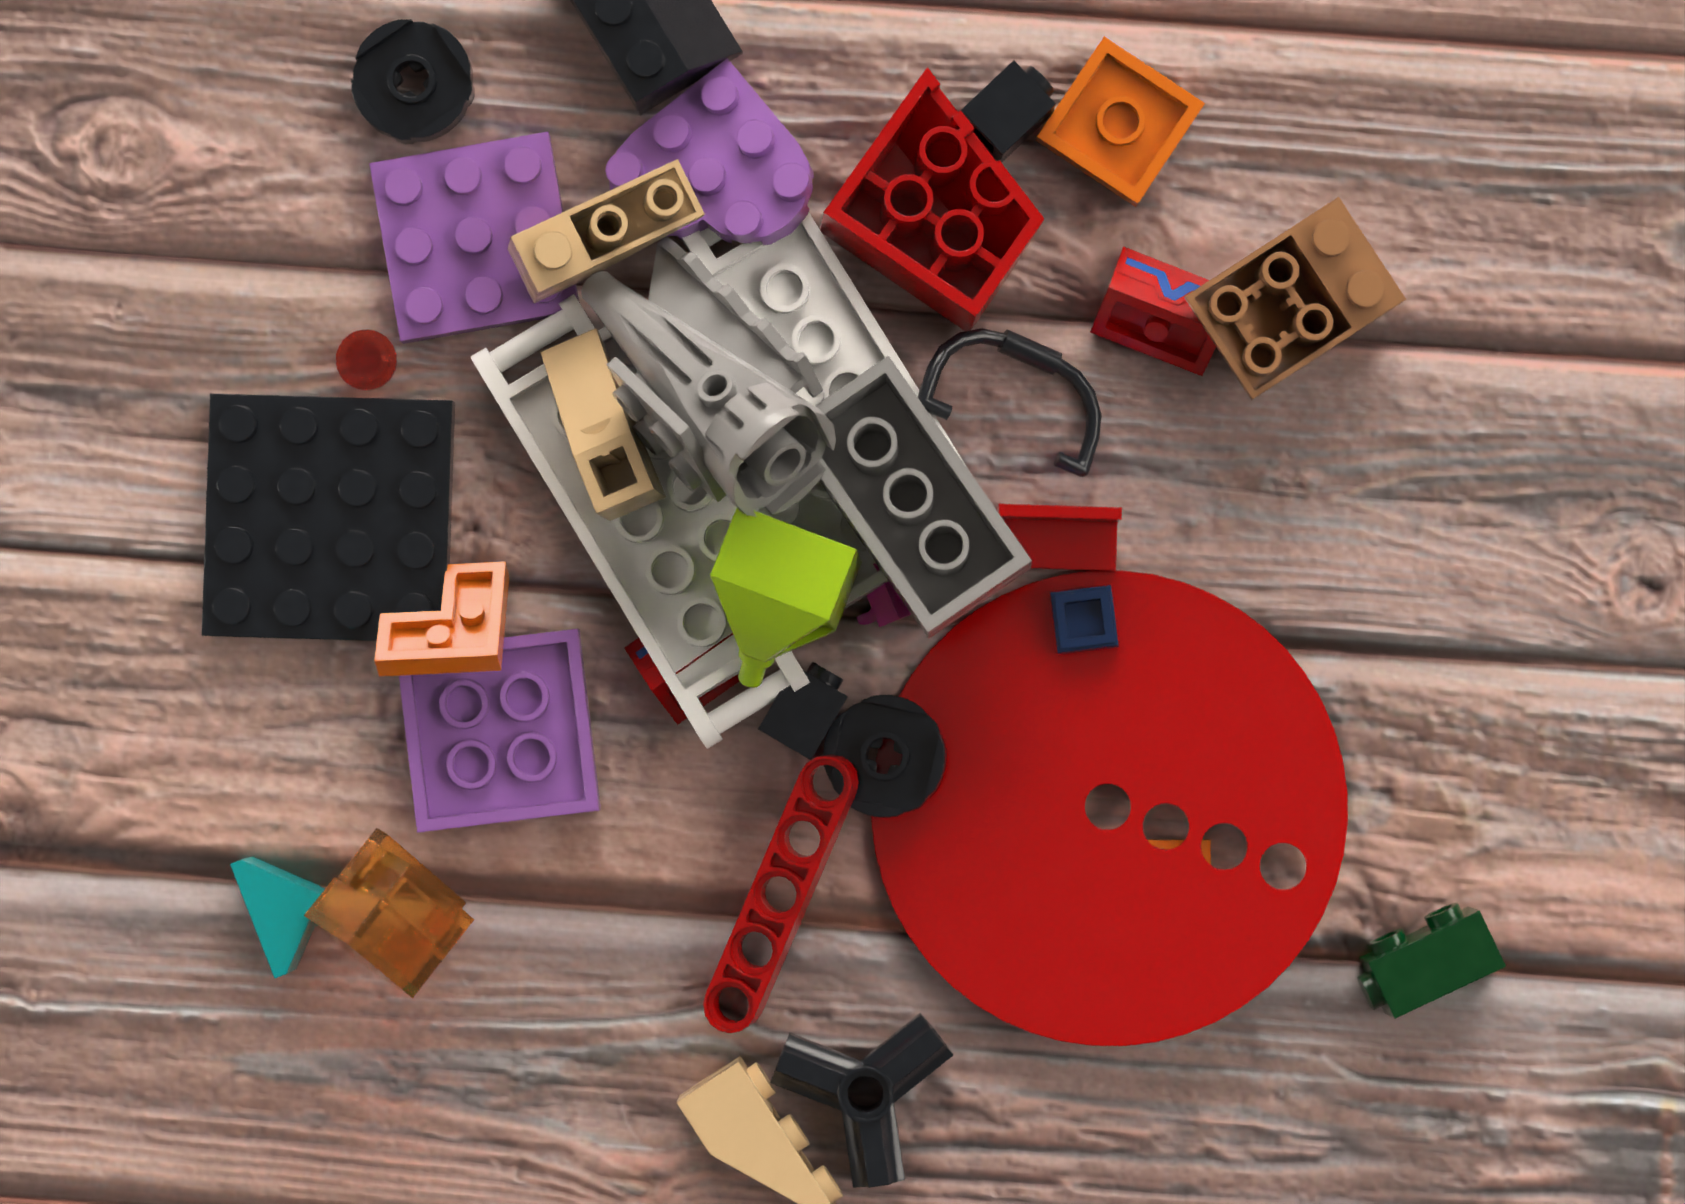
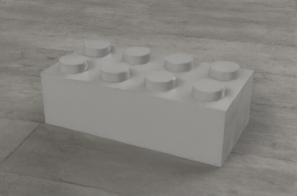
(915, 501)

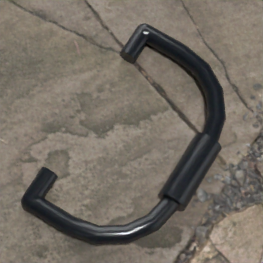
(1032, 354)

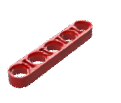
(759, 915)

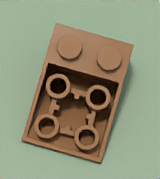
(1295, 298)

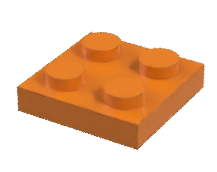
(1120, 121)

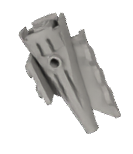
(713, 385)

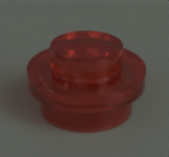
(366, 360)

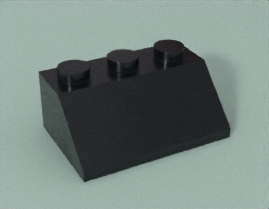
(658, 43)

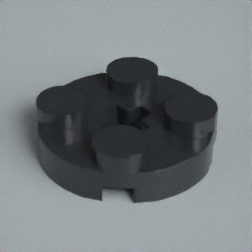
(377, 76)
(914, 737)

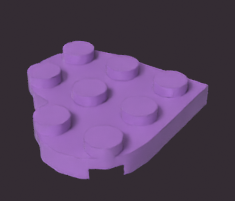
(733, 154)

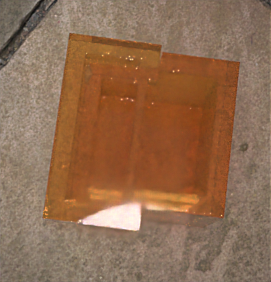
(391, 913)

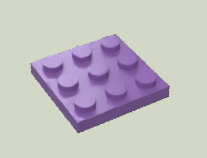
(450, 229)
(502, 739)

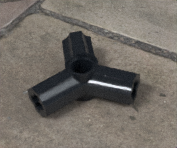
(873, 1129)

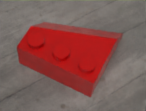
(934, 208)

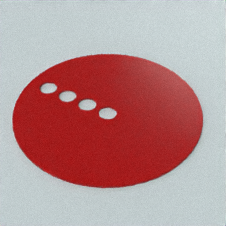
(1092, 925)

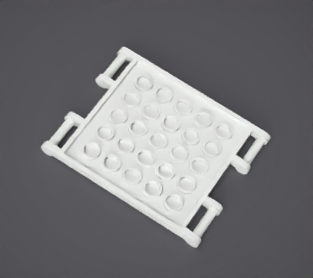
(665, 551)

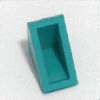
(277, 909)

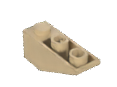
(603, 230)
(598, 429)
(745, 1131)

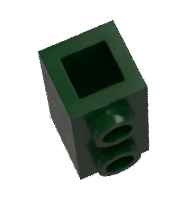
(1430, 962)

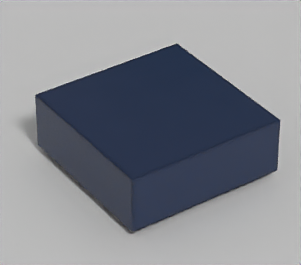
(1084, 619)

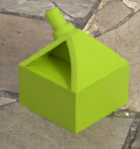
(779, 588)

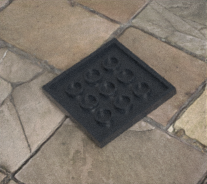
(324, 514)

